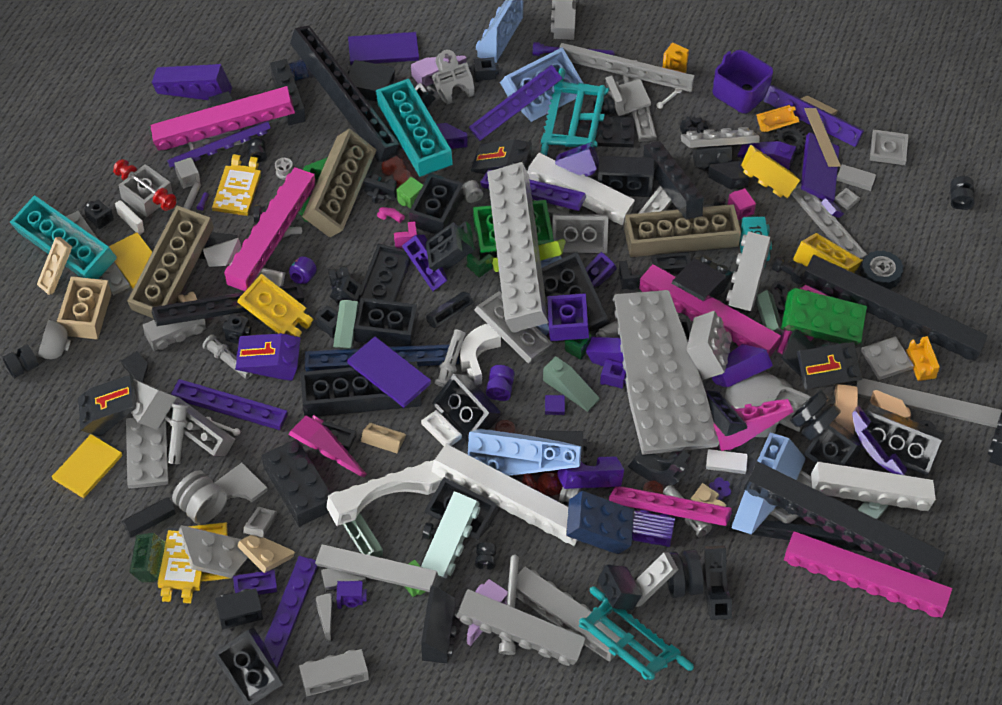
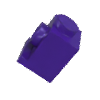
(613, 374)
(350, 593)

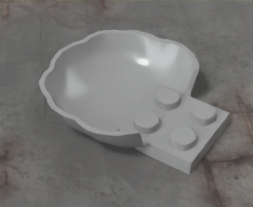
(765, 388)

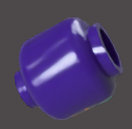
(302, 270)

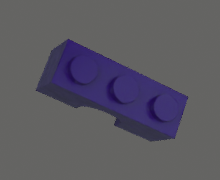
(606, 473)

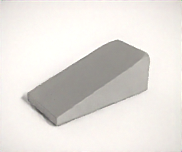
(324, 608)

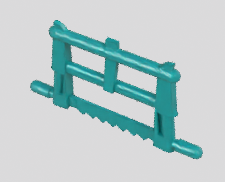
(571, 140)
(657, 663)

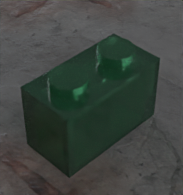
(147, 557)

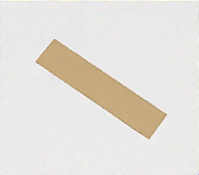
(822, 137)

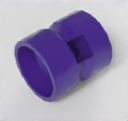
(500, 383)

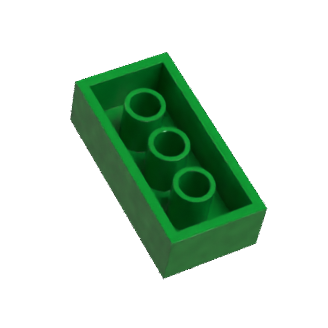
(824, 317)

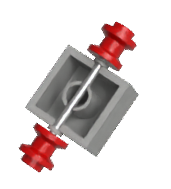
(144, 188)

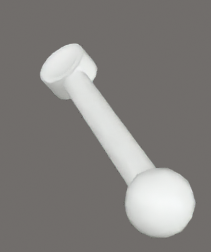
(660, 104)
(236, 431)

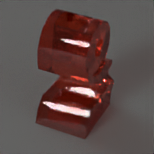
(396, 168)
(546, 484)

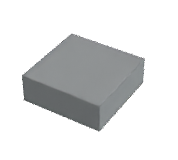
(847, 198)

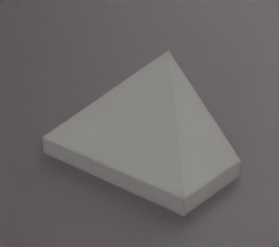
(222, 253)

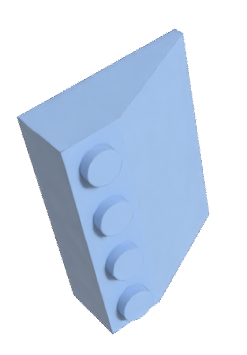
(500, 30)
(519, 78)

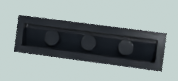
(724, 415)

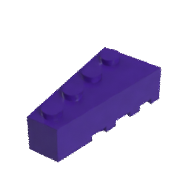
(191, 81)

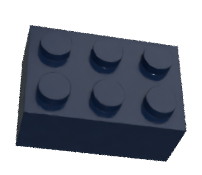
(599, 522)

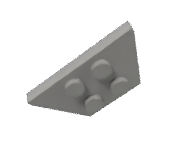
(212, 552)

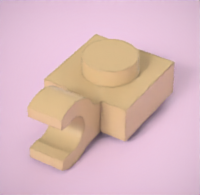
(707, 495)

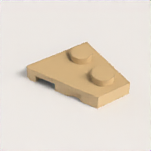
(264, 552)

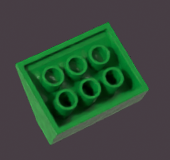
(485, 228)

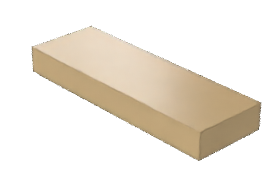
(54, 265)

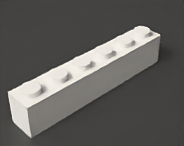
(598, 196)
(873, 486)

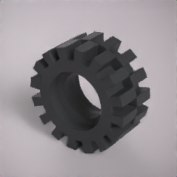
(793, 134)

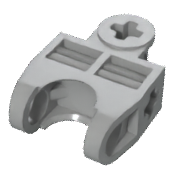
(449, 69)

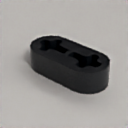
(778, 298)

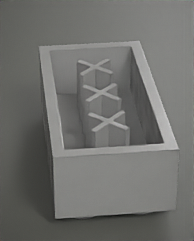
(750, 271)

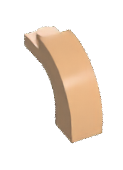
(846, 401)

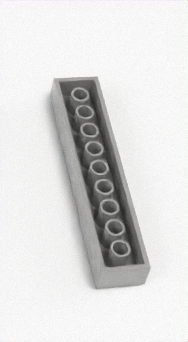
(517, 248)

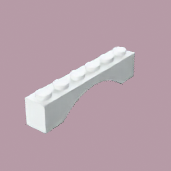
(347, 504)

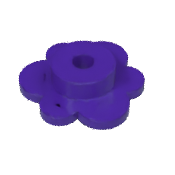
(719, 483)

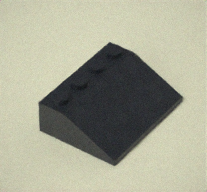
(568, 278)

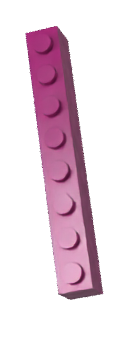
(222, 118)
(270, 229)
(741, 328)
(868, 575)

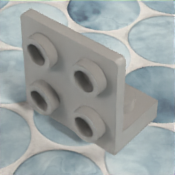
(627, 96)

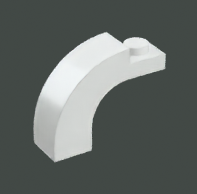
(474, 344)

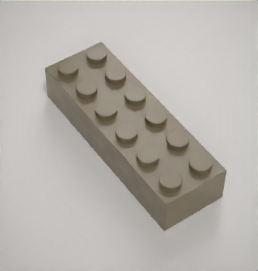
(339, 183)
(670, 232)
(171, 261)

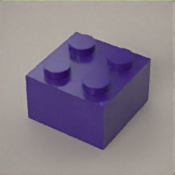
(568, 317)

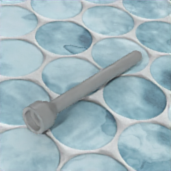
(509, 647)

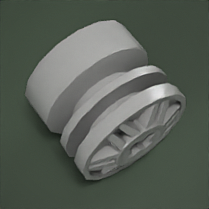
(199, 497)

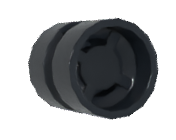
(962, 193)
(20, 361)

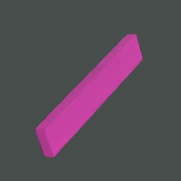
(671, 505)

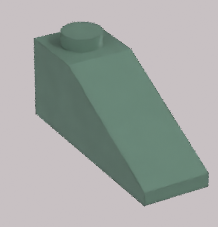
(569, 383)

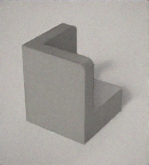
(187, 172)

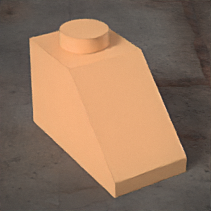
(890, 404)

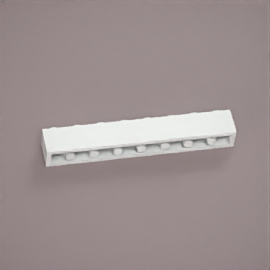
(504, 491)

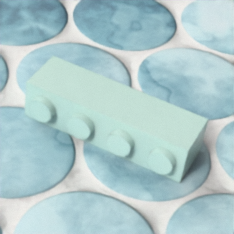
(450, 534)

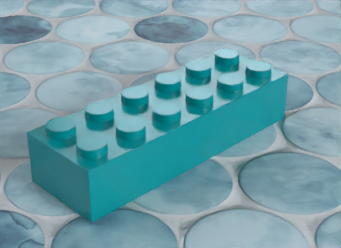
(414, 127)
(43, 223)

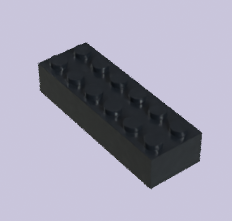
(344, 392)

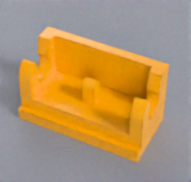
(676, 58)
(777, 118)
(923, 359)

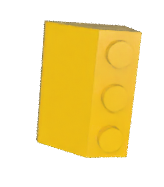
(769, 172)
(826, 250)

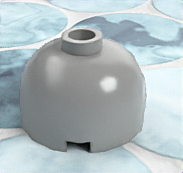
(54, 341)

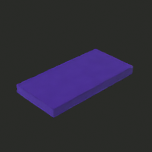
(384, 48)
(816, 175)
(389, 372)

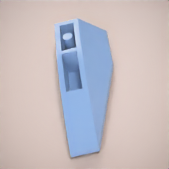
(521, 453)
(777, 454)

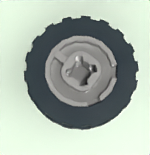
(882, 269)

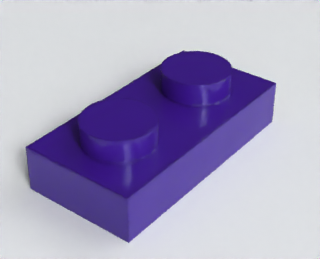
(261, 581)

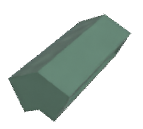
(769, 312)
(345, 324)
(363, 537)

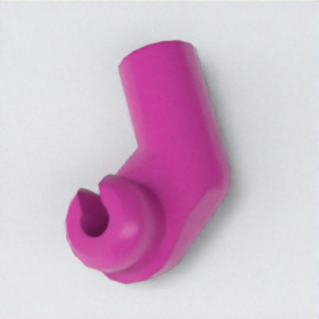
(393, 213)

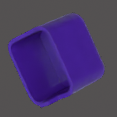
(738, 71)

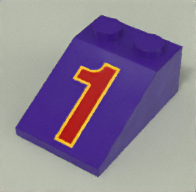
(268, 355)

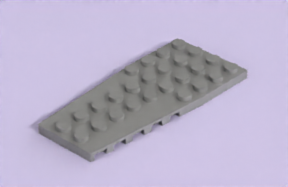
(661, 376)

